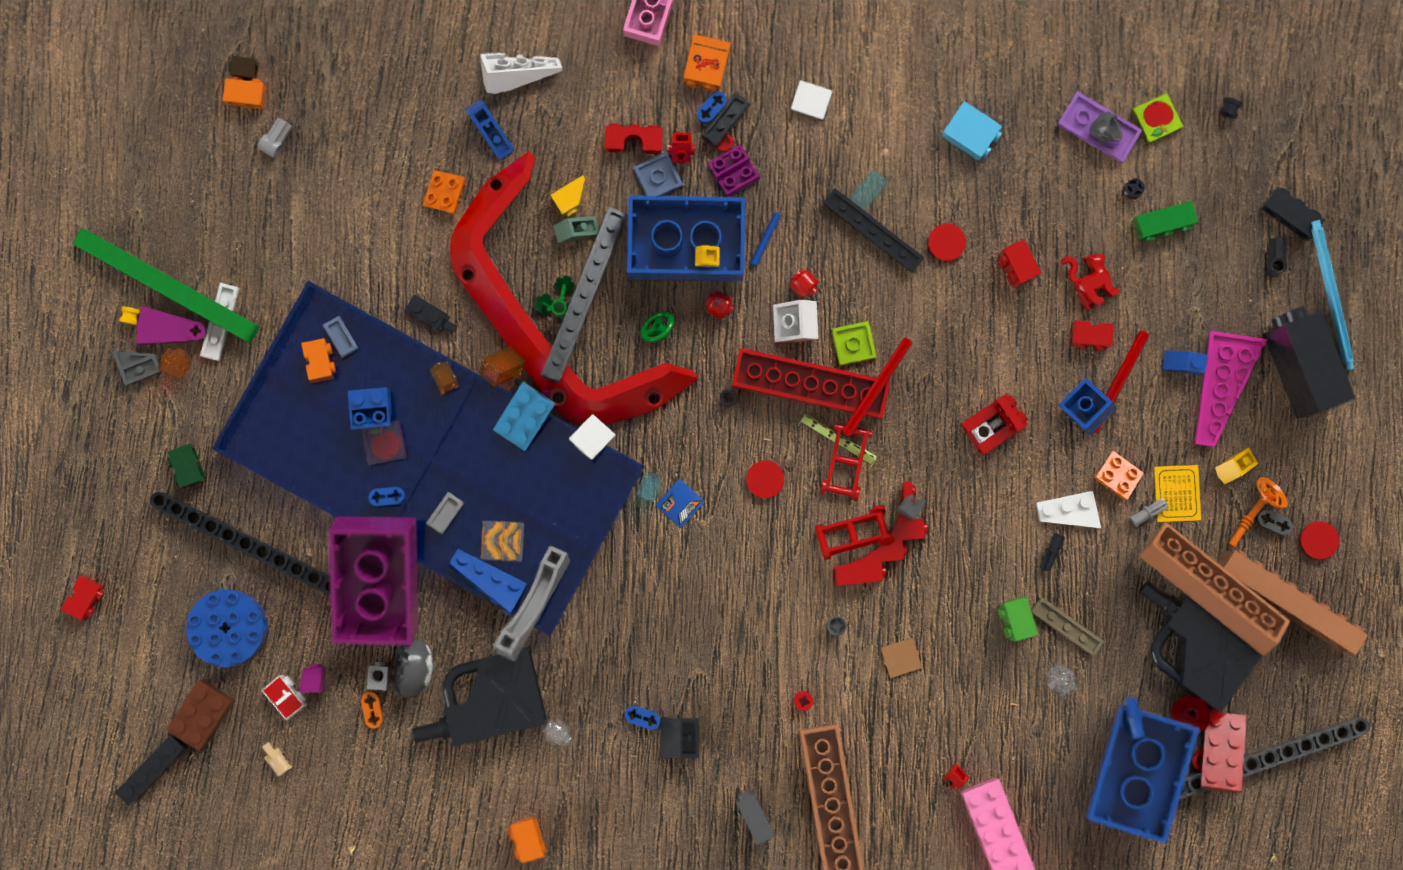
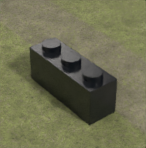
(1291, 212)

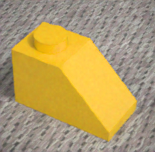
(569, 197)
(1236, 466)

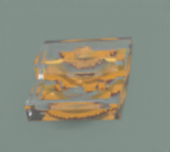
(502, 540)

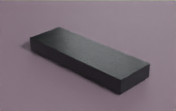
(725, 120)

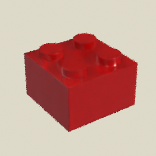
(1018, 264)

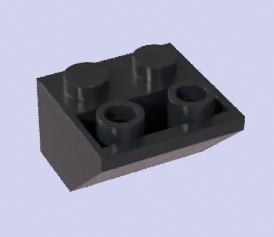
(679, 737)

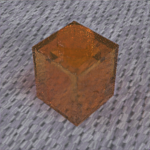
(444, 377)

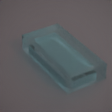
(868, 190)

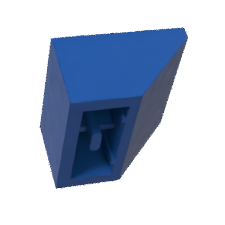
(370, 408)

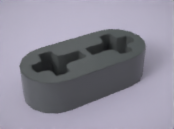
(1276, 518)

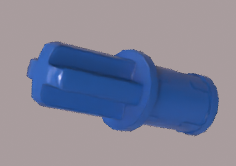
(1134, 717)

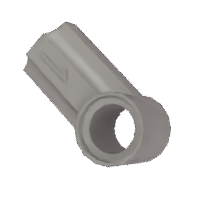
(272, 142)

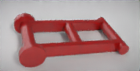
(855, 491)
(876, 513)

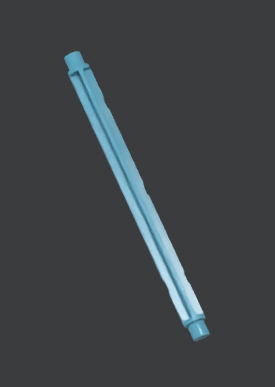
(1333, 296)

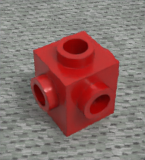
(681, 147)

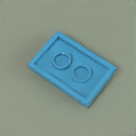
(524, 416)

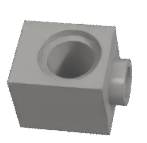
(372, 683)

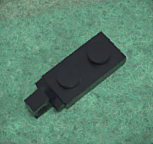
(429, 314)

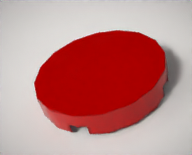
(946, 242)
(765, 479)
(1319, 540)

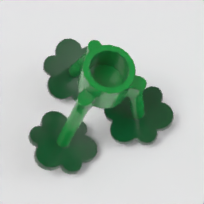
(558, 306)

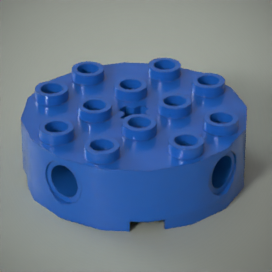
(230, 646)

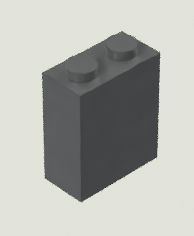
(754, 816)

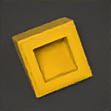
(707, 256)

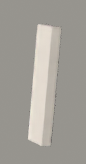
(216, 336)

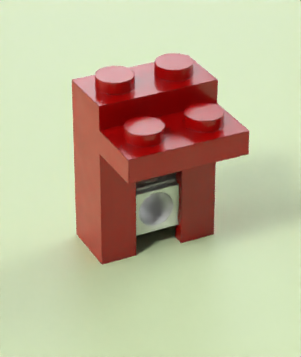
(1009, 415)

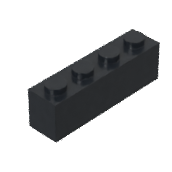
(151, 770)

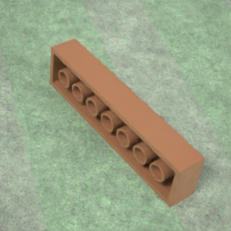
(1215, 589)
(1295, 605)
(831, 798)

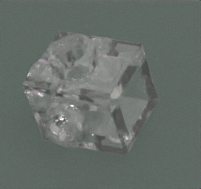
(1061, 680)

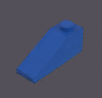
(489, 129)

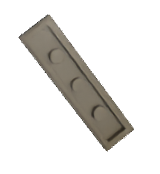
(1067, 626)

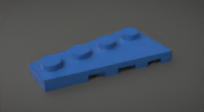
(494, 583)

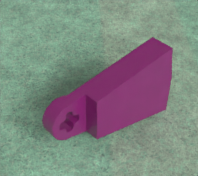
(164, 328)

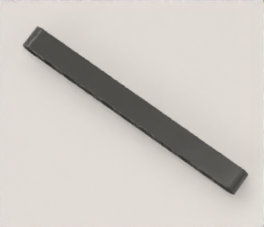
(1295, 750)

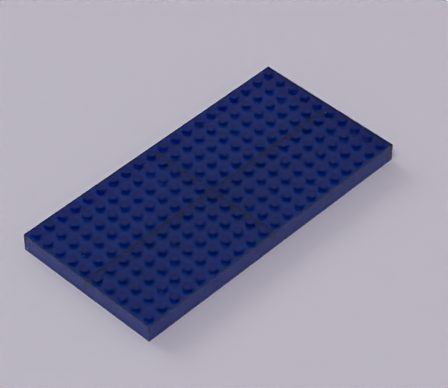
(305, 444)

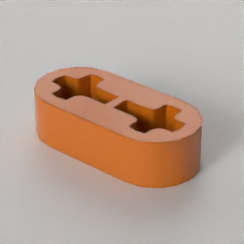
(367, 711)

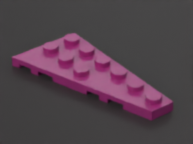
(1225, 376)

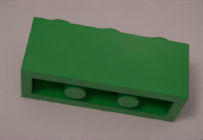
(1165, 221)

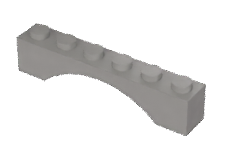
(518, 630)

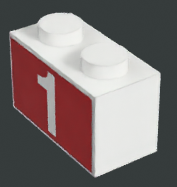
(285, 696)

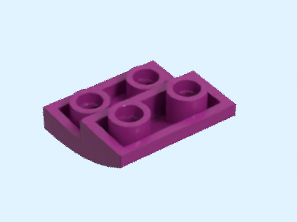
(734, 171)

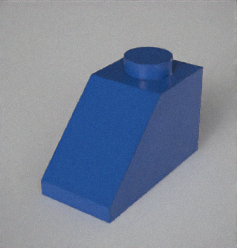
(1185, 362)

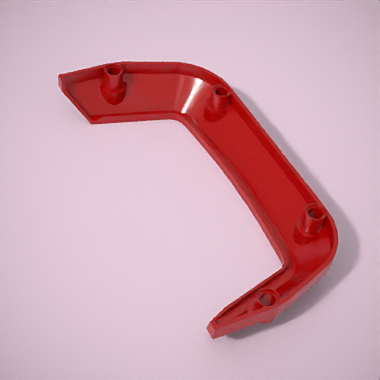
(610, 403)

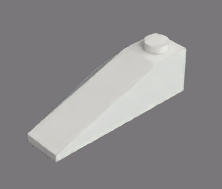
(508, 73)

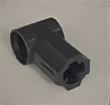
(1276, 255)

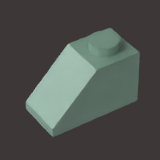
(576, 229)

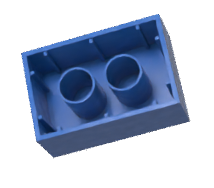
(668, 230)
(1142, 775)

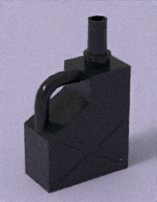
(1209, 655)
(500, 702)

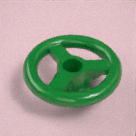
(658, 329)

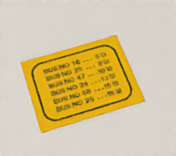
(1180, 491)

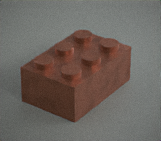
(201, 715)

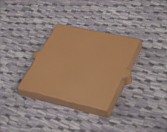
(901, 657)

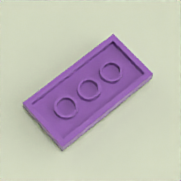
(1080, 116)

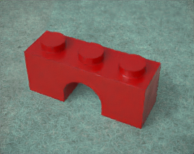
(618, 135)

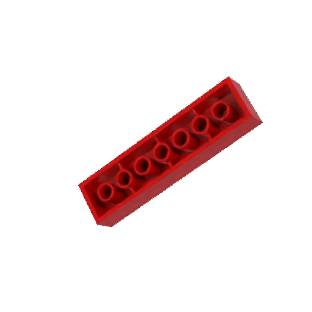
(806, 383)

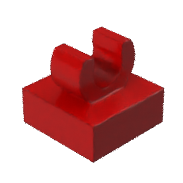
(957, 776)

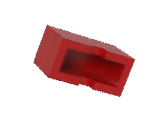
(1097, 336)
(84, 598)

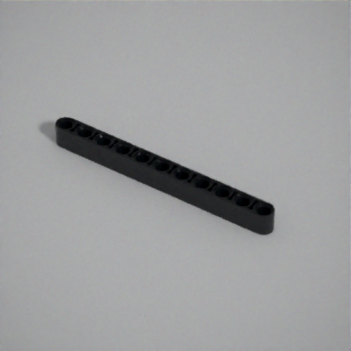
(237, 540)

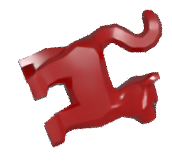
(1091, 283)

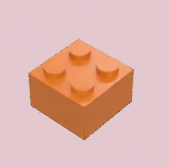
(527, 839)

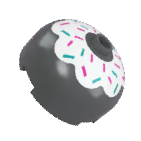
(412, 668)

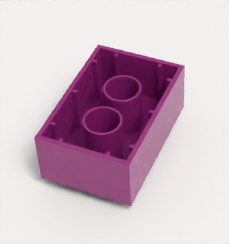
(373, 580)

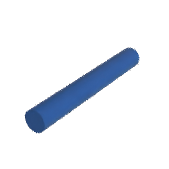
(765, 239)

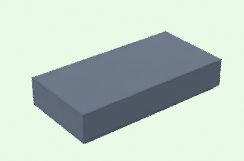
(340, 337)

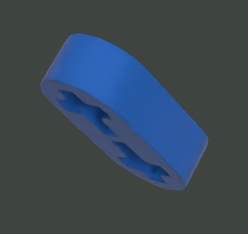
(708, 104)
(387, 501)
(645, 713)

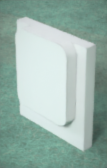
(811, 100)
(592, 437)

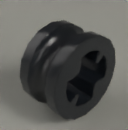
(722, 400)

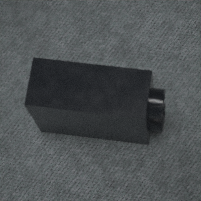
(1308, 362)

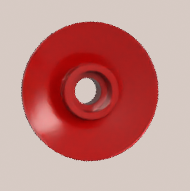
(1182, 714)

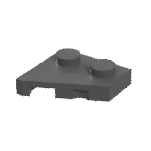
(136, 366)

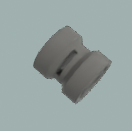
(836, 625)

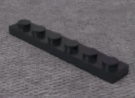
(873, 230)

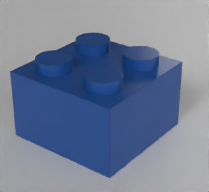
(1087, 406)

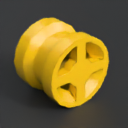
(129, 315)

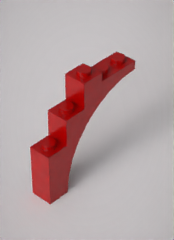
(870, 568)

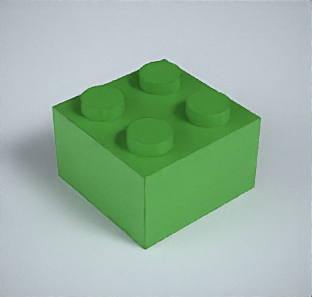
(1017, 619)

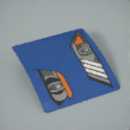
(680, 503)

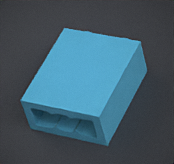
(972, 131)

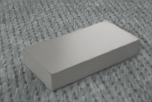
(445, 513)

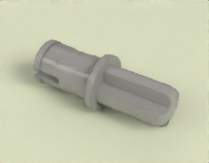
(1148, 512)

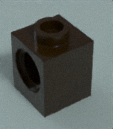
(243, 67)

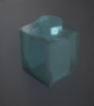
(649, 487)

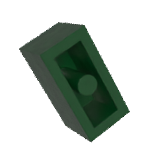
(186, 466)

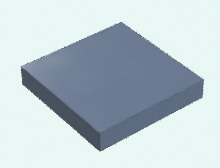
(658, 175)

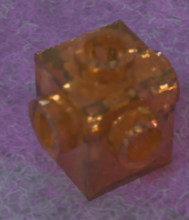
(175, 362)

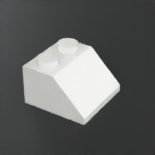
(795, 321)

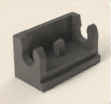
(908, 510)

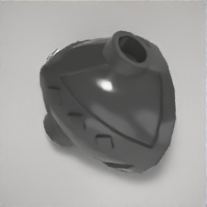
(1106, 128)

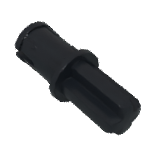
(1052, 552)

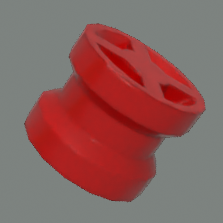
(801, 699)

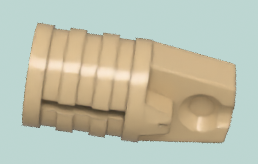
(276, 760)

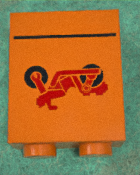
(706, 63)

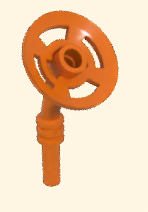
(1267, 496)

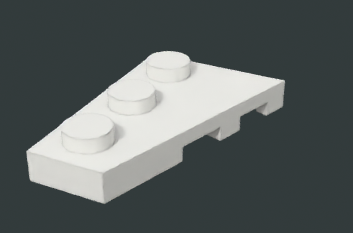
(1070, 510)

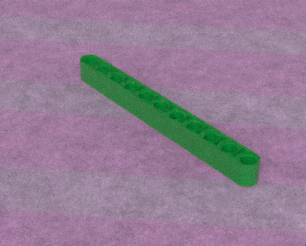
(166, 285)

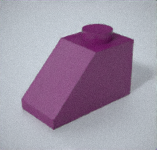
(313, 679)

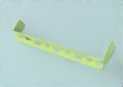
(850, 447)

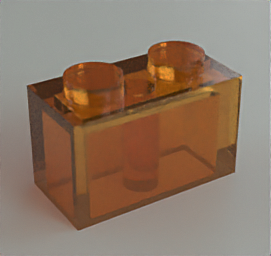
(501, 366)

